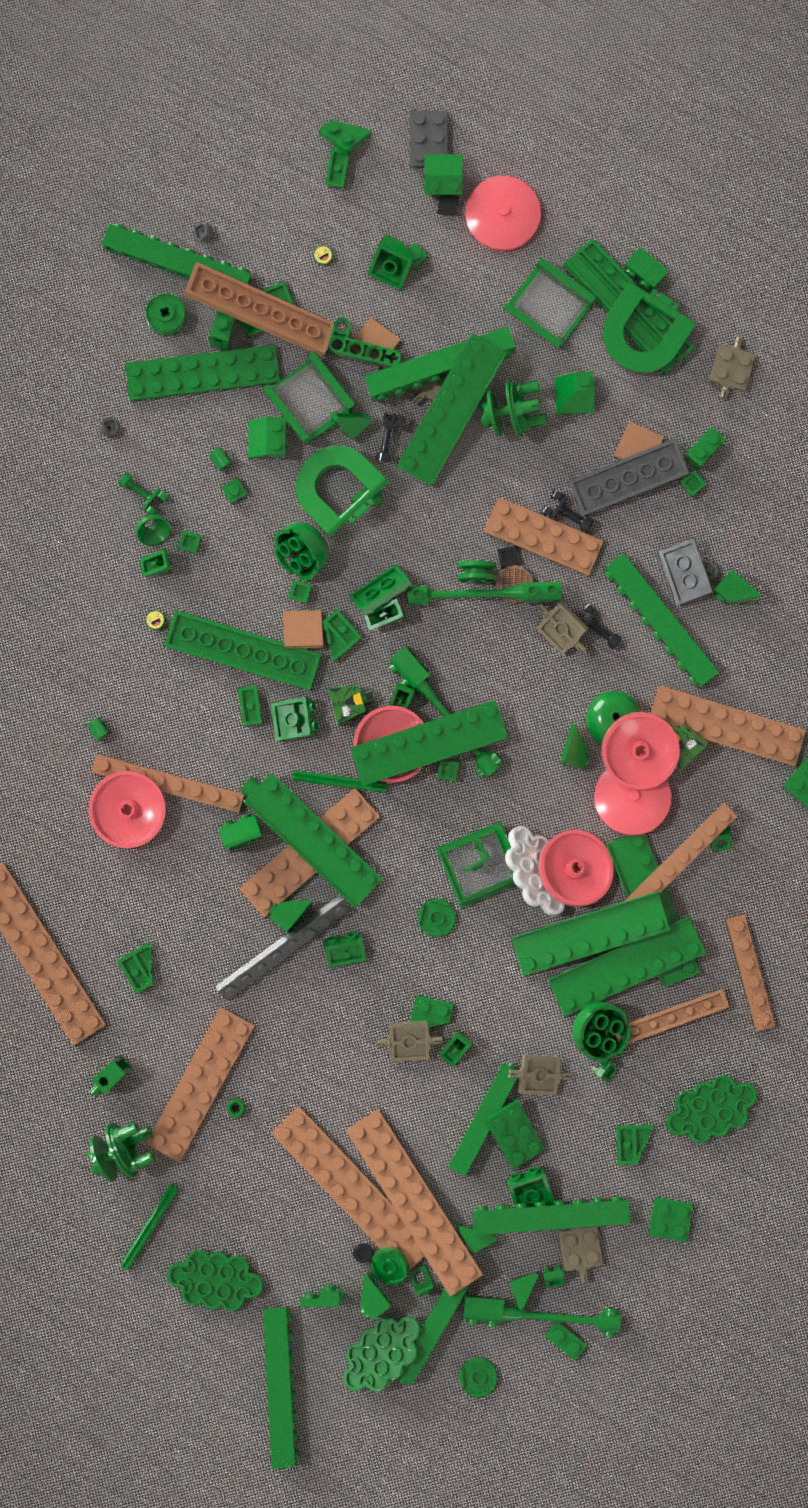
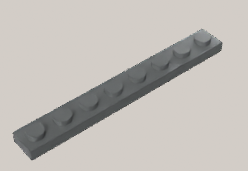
(283, 948)

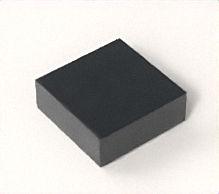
(447, 205)
(508, 556)

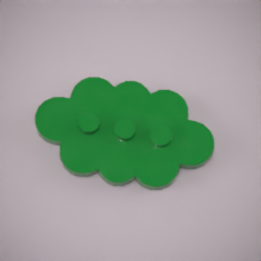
(711, 1109)
(215, 1280)
(382, 1354)

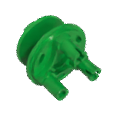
(516, 408)
(120, 1149)

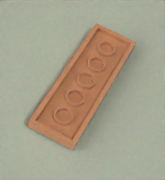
(543, 536)

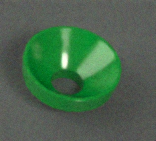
(152, 535)

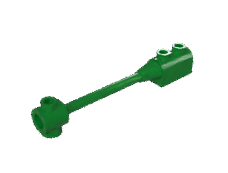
(527, 592)
(416, 677)
(494, 1312)

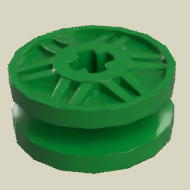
(169, 324)
(476, 571)

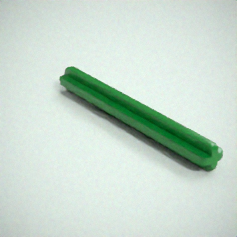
(337, 781)
(149, 1227)

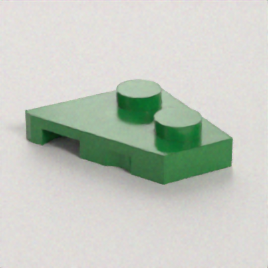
(343, 135)
(340, 634)
(138, 967)
(431, 1010)
(631, 1142)

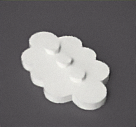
(524, 860)

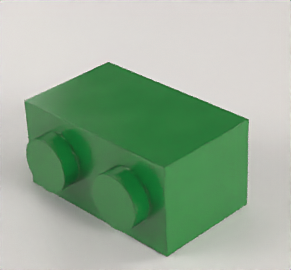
(645, 269)
(705, 448)

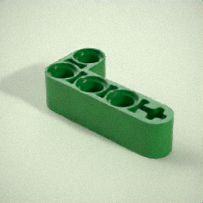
(366, 348)

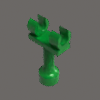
(126, 481)

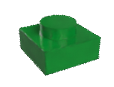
(418, 254)
(692, 483)
(234, 491)
(189, 542)
(300, 592)
(448, 770)

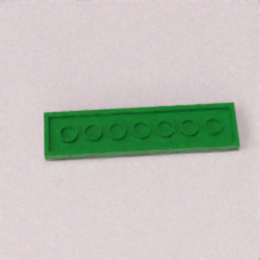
(202, 373)
(242, 650)

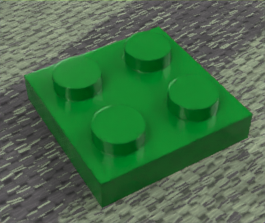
(670, 1219)

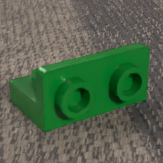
(344, 949)

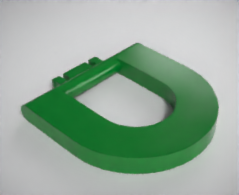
(669, 346)
(319, 464)

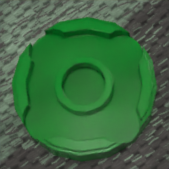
(436, 917)
(389, 1266)
(478, 1377)

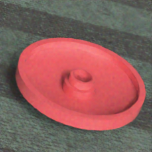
(503, 213)
(384, 722)
(640, 750)
(127, 809)
(631, 810)
(575, 868)

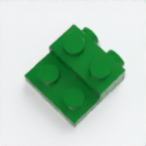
(294, 719)
(530, 1187)
(329, 1297)

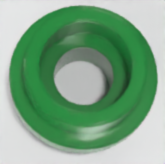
(231, 1112)

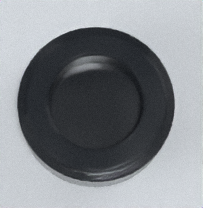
(362, 1253)

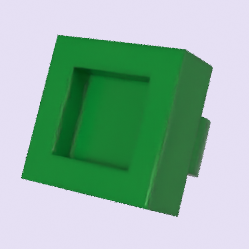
(605, 1071)
(553, 1278)

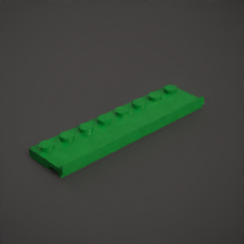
(606, 281)
(451, 409)
(428, 742)
(313, 840)
(633, 865)
(591, 933)
(626, 967)

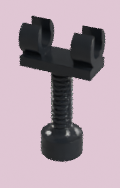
(383, 455)
(585, 523)
(613, 640)

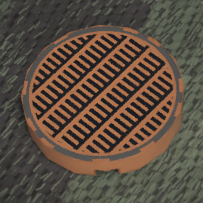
(512, 576)

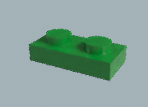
(336, 169)
(249, 705)
(565, 1340)

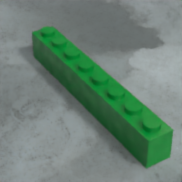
(164, 256)
(428, 368)
(660, 620)
(550, 1216)
(279, 1387)

